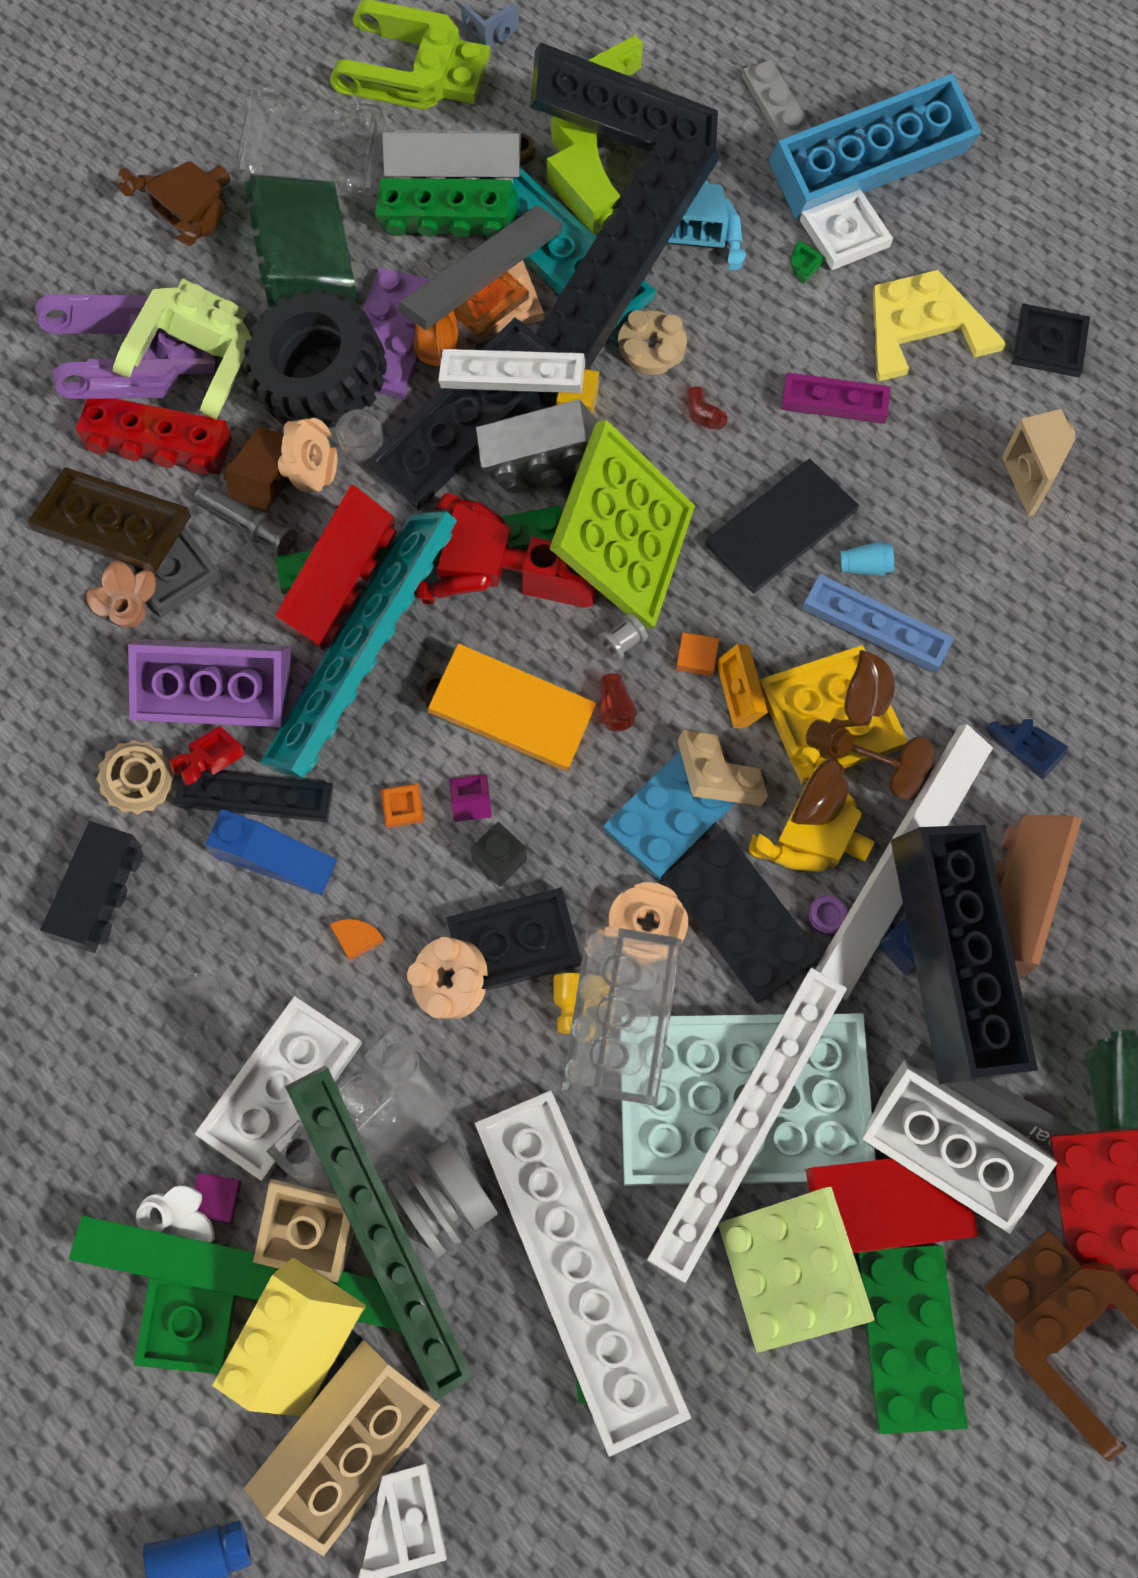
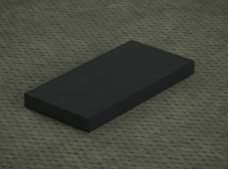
(781, 525)

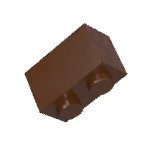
(254, 472)

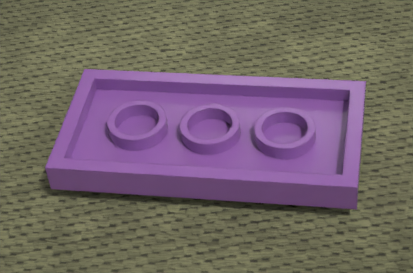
(394, 328)

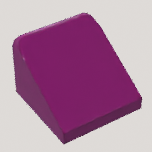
(470, 798)

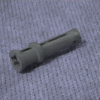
(258, 525)

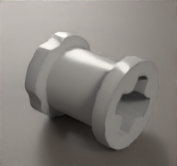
(623, 637)

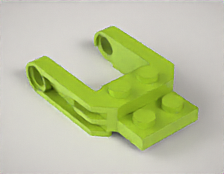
(442, 66)

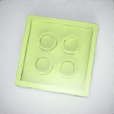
(795, 1270)

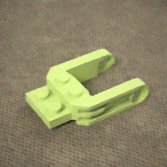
(199, 320)

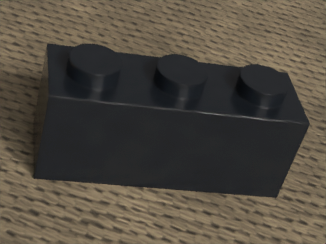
(93, 887)

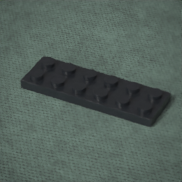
(616, 102)
(444, 430)

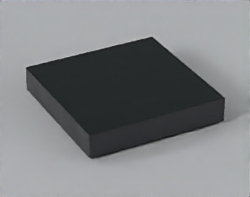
(1051, 340)

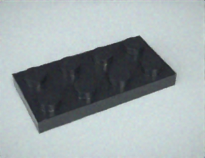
(742, 916)

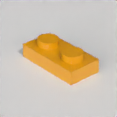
(741, 686)

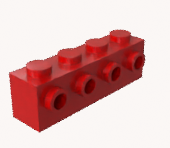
(154, 434)

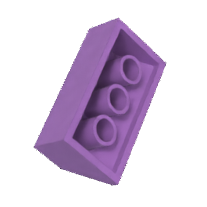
(208, 682)

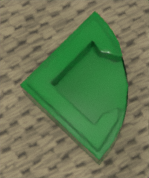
(805, 261)

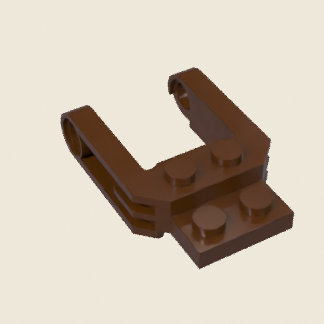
(1051, 1304)

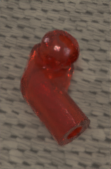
(704, 413)

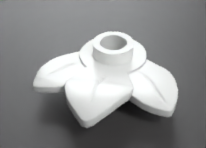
(178, 1214)

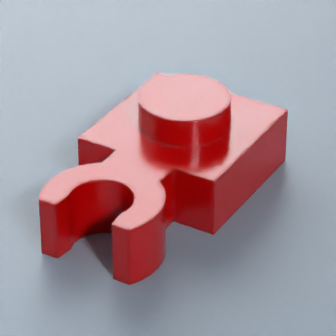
(209, 752)

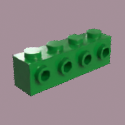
(445, 206)

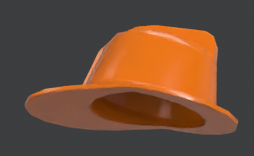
(440, 336)

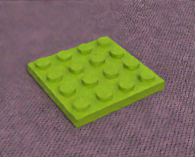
(623, 525)

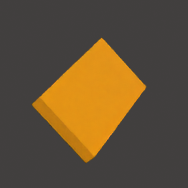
(512, 707)

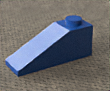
(269, 852)

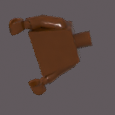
(183, 197)

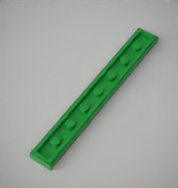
(202, 1265)

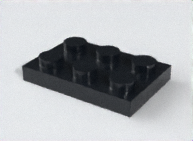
(520, 937)

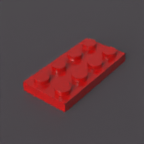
(1099, 1197)

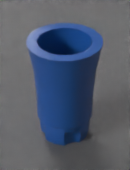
(201, 1554)

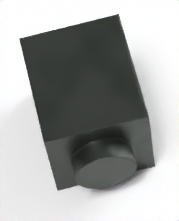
(499, 854)

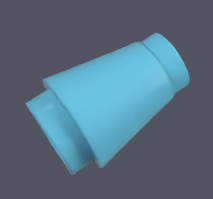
(868, 559)

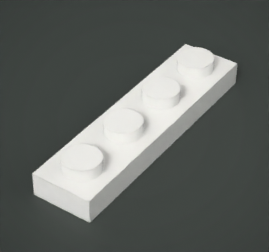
(512, 370)

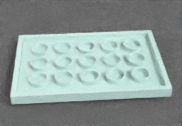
(703, 1076)

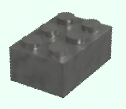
(536, 446)

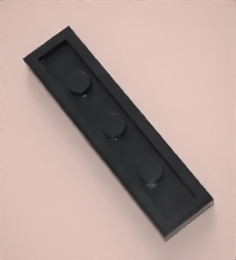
(257, 796)

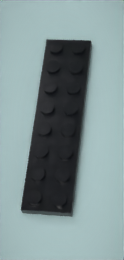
(627, 248)

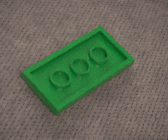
(912, 1341)

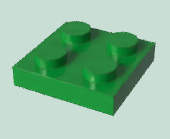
(184, 1328)

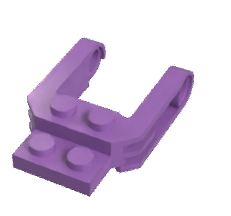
(115, 315)

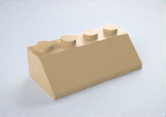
(341, 1449)

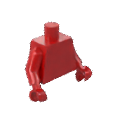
(474, 554)

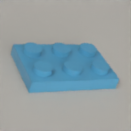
(664, 819)

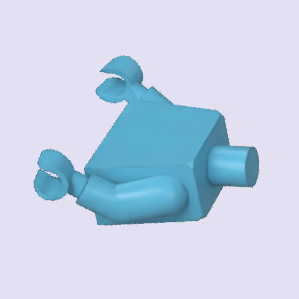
(711, 222)

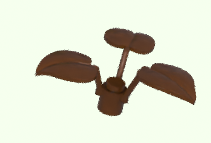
(867, 696)

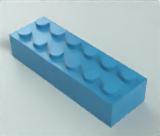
(874, 145)

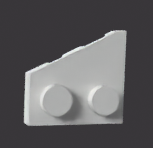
(404, 1526)

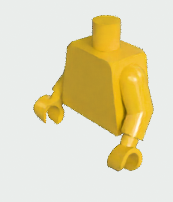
(815, 846)

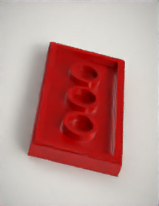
(891, 1206)

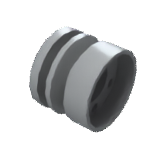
(441, 1199)

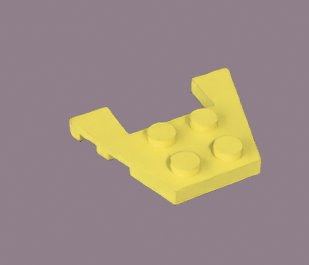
(920, 309)

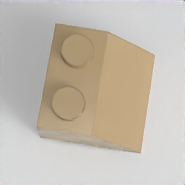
(1037, 455)
(304, 1226)

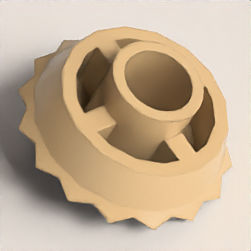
(135, 777)

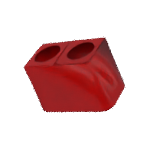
(544, 584)

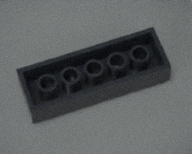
(963, 954)

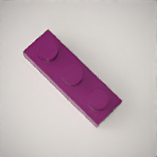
(836, 397)

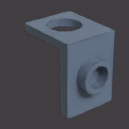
(495, 28)

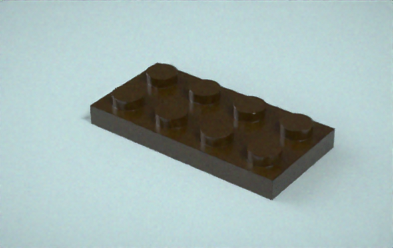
(110, 519)

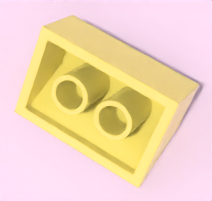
(289, 1342)

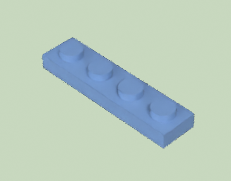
(878, 623)

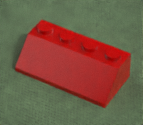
(336, 569)

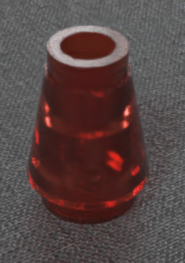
(616, 705)

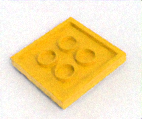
(819, 692)

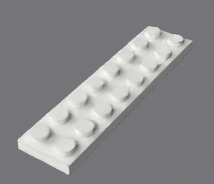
(582, 1274)

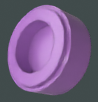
(826, 914)

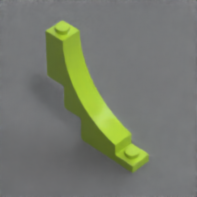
(577, 169)

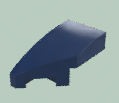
(1030, 745)

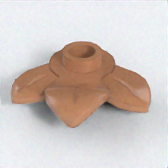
(122, 589)

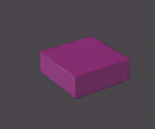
(218, 1197)

